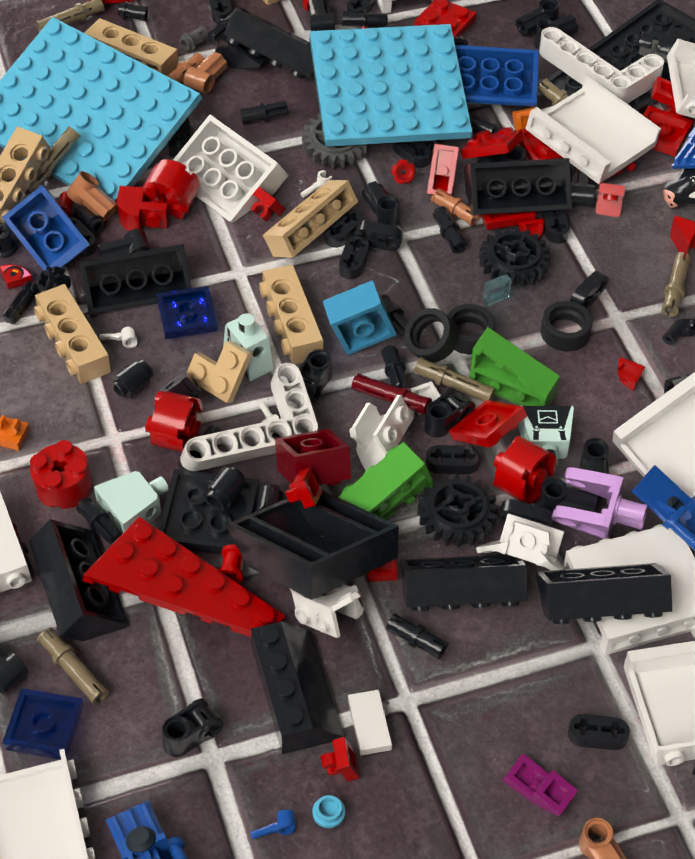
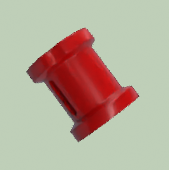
(232, 563)

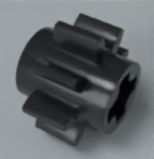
(52, 278)

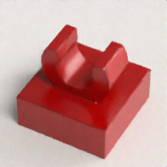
(267, 203)
(304, 488)
(342, 760)

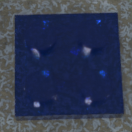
(187, 312)
(42, 723)

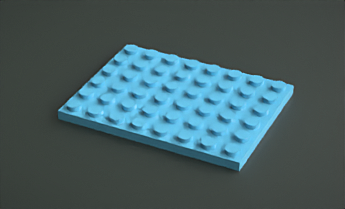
(104, 95)

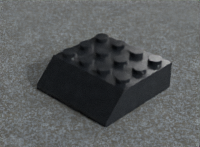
(314, 545)

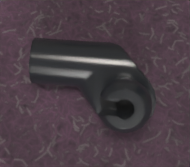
(679, 328)

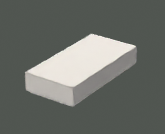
(369, 722)

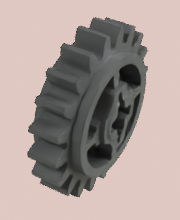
(314, 145)

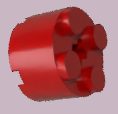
(171, 185)
(173, 420)
(523, 469)
(61, 475)

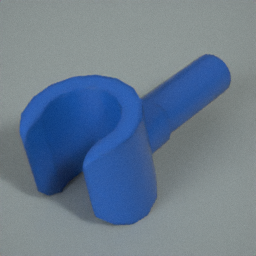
(284, 826)

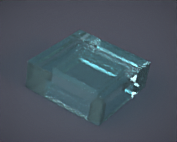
(497, 290)

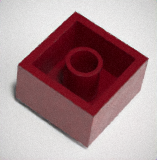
(316, 449)

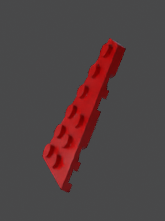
(176, 579)

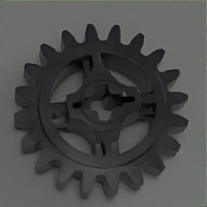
(516, 255)
(459, 507)

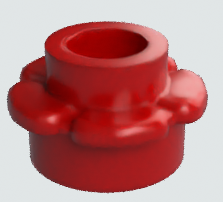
(403, 178)

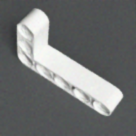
(579, 62)
(258, 433)

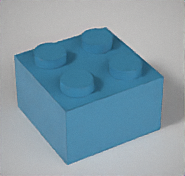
(359, 317)

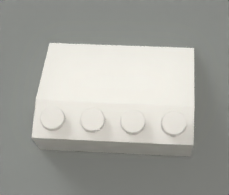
(228, 169)

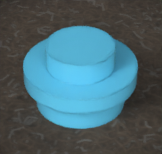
(328, 811)

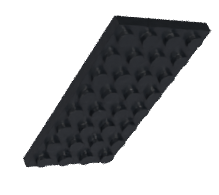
(621, 46)

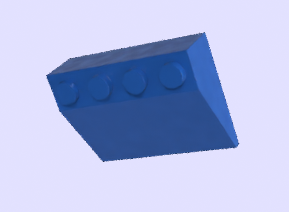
(499, 75)

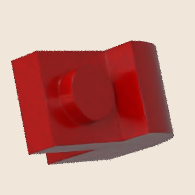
(137, 213)

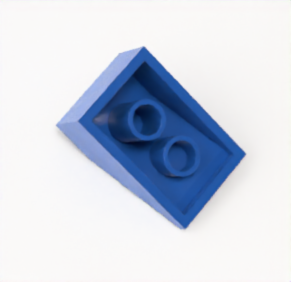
(46, 229)

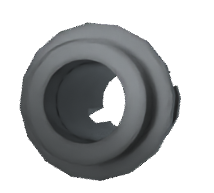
(190, 40)

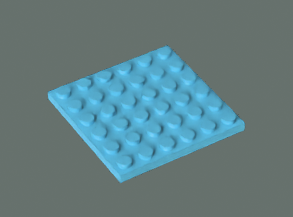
(389, 85)

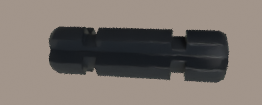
(20, 302)

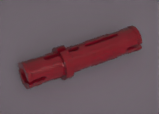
(388, 392)

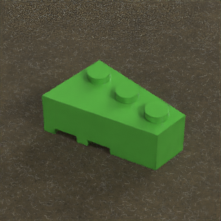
(512, 372)
(389, 483)

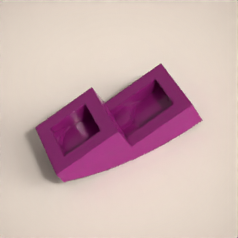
(539, 787)

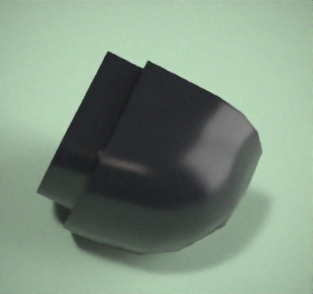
(183, 384)

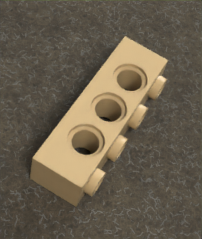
(139, 47)
(20, 146)
(310, 218)
(291, 313)
(72, 334)

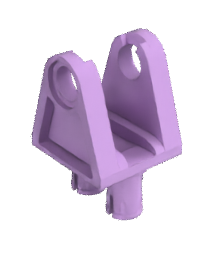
(605, 486)

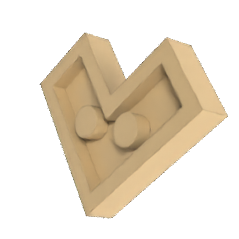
(224, 376)

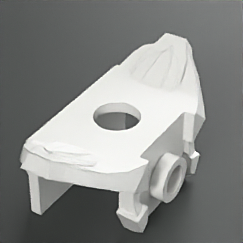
(380, 433)
(528, 542)
(320, 612)

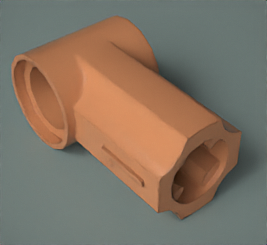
(204, 76)
(86, 192)
(604, 850)

